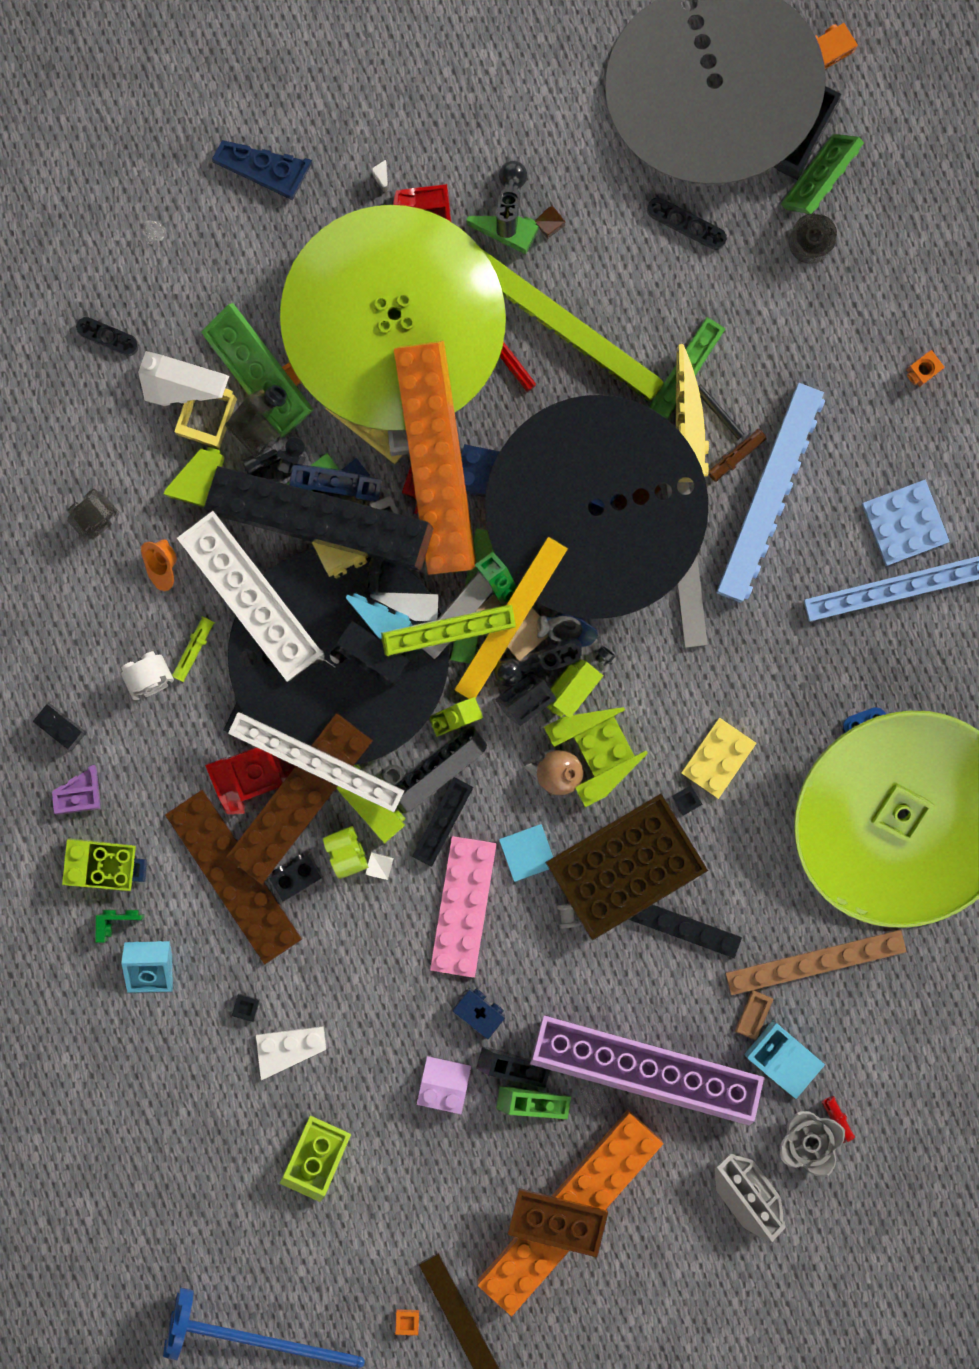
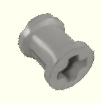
(568, 916)

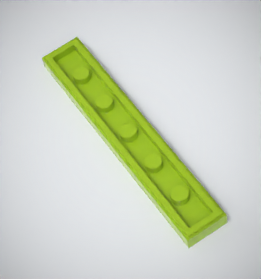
(448, 630)

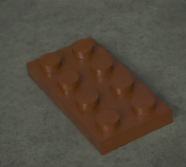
(557, 1222)

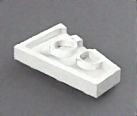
(287, 1048)

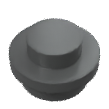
(393, 774)

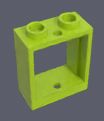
(573, 688)

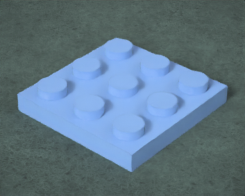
(905, 522)

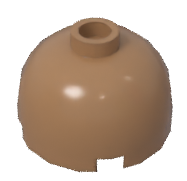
(559, 772)

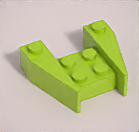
(602, 748)

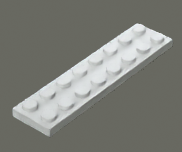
(250, 596)

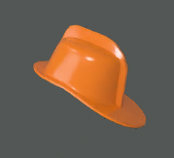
(159, 561)

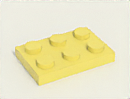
(718, 758)

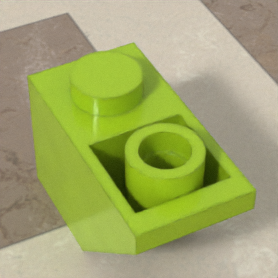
(455, 716)

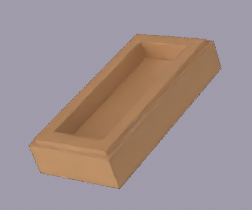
(754, 1015)

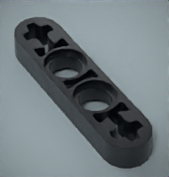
(688, 220)

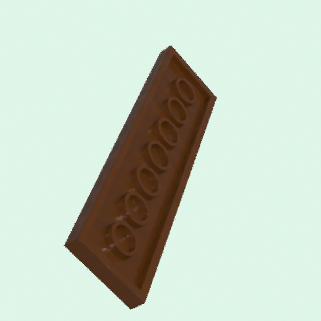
(295, 803)
(245, 898)

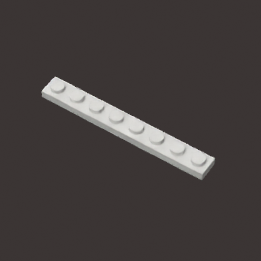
(316, 762)

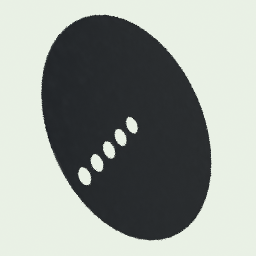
(585, 453)
(317, 693)

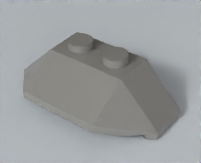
(750, 1196)

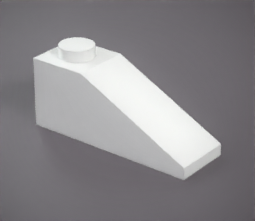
(416, 606)

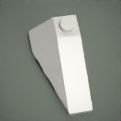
(173, 381)

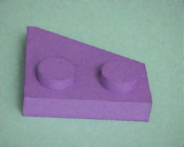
(78, 794)

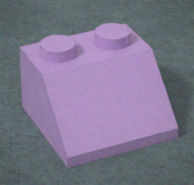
(444, 1085)

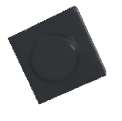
(686, 800)
(245, 1007)

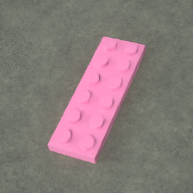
(463, 906)

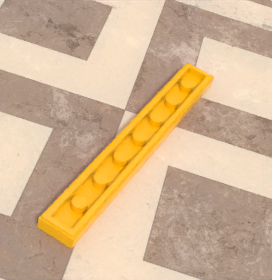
(522, 602)

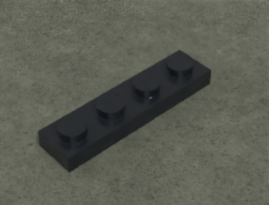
(442, 821)

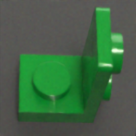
(498, 577)
(104, 929)

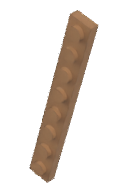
(815, 962)

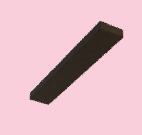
(457, 1313)

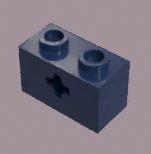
(486, 1024)

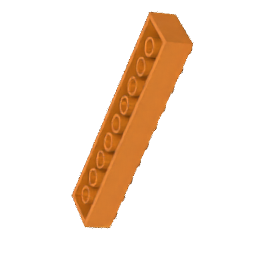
(435, 455)
(592, 1183)

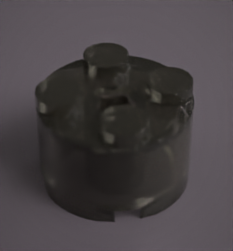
(812, 226)
(92, 515)

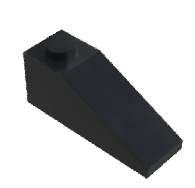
(511, 1067)

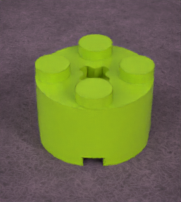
(345, 852)

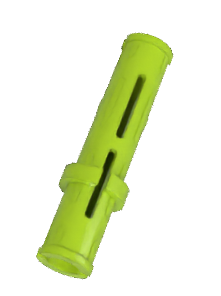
(193, 648)

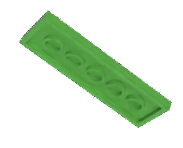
(255, 366)

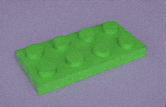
(822, 173)

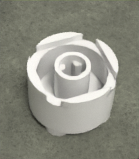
(146, 675)

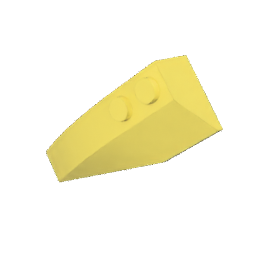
(689, 409)

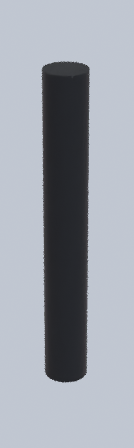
(720, 413)

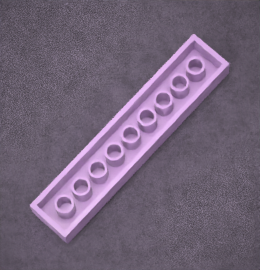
(647, 1070)

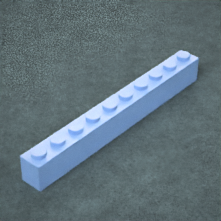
(770, 492)

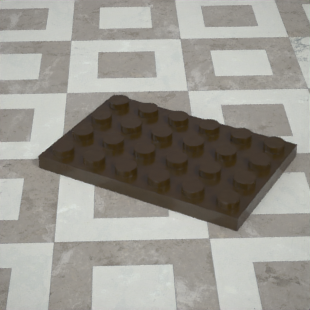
(626, 866)

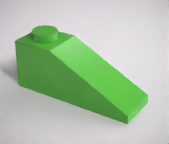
(520, 241)
(532, 1103)

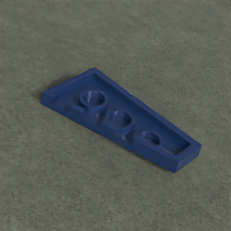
(273, 171)

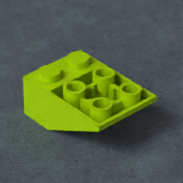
(98, 864)

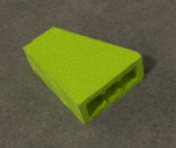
(196, 478)

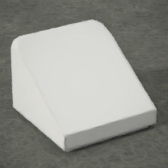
(380, 175)

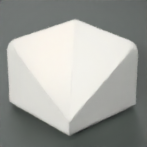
(379, 866)

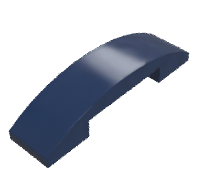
(335, 481)

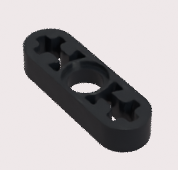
(94, 324)

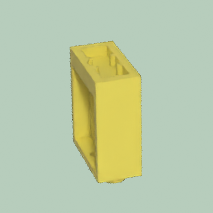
(201, 437)

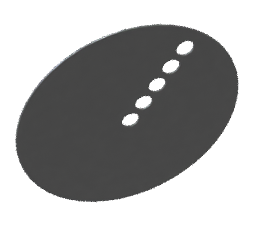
(725, 133)

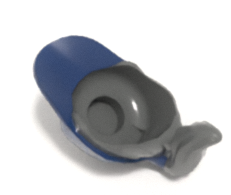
(566, 626)

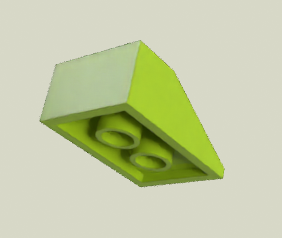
(315, 1159)

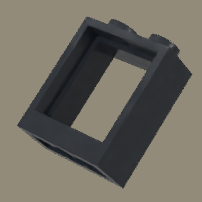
(530, 700)

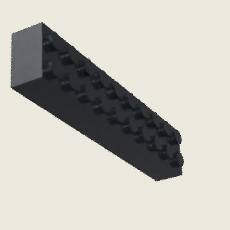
(319, 518)

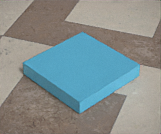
(526, 852)

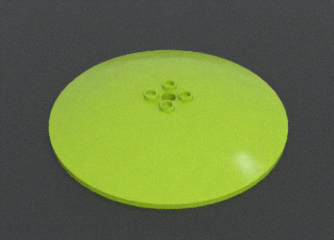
(341, 298)
(849, 826)

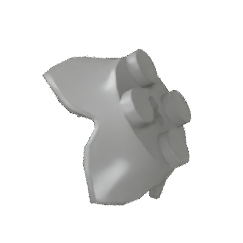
(816, 1159)

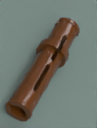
(729, 461)

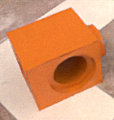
(933, 365)

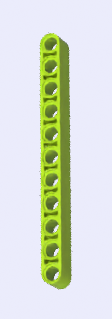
(575, 331)

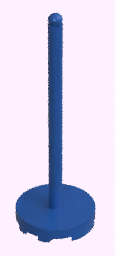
(180, 1324)

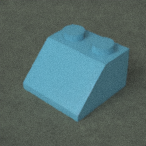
(147, 966)

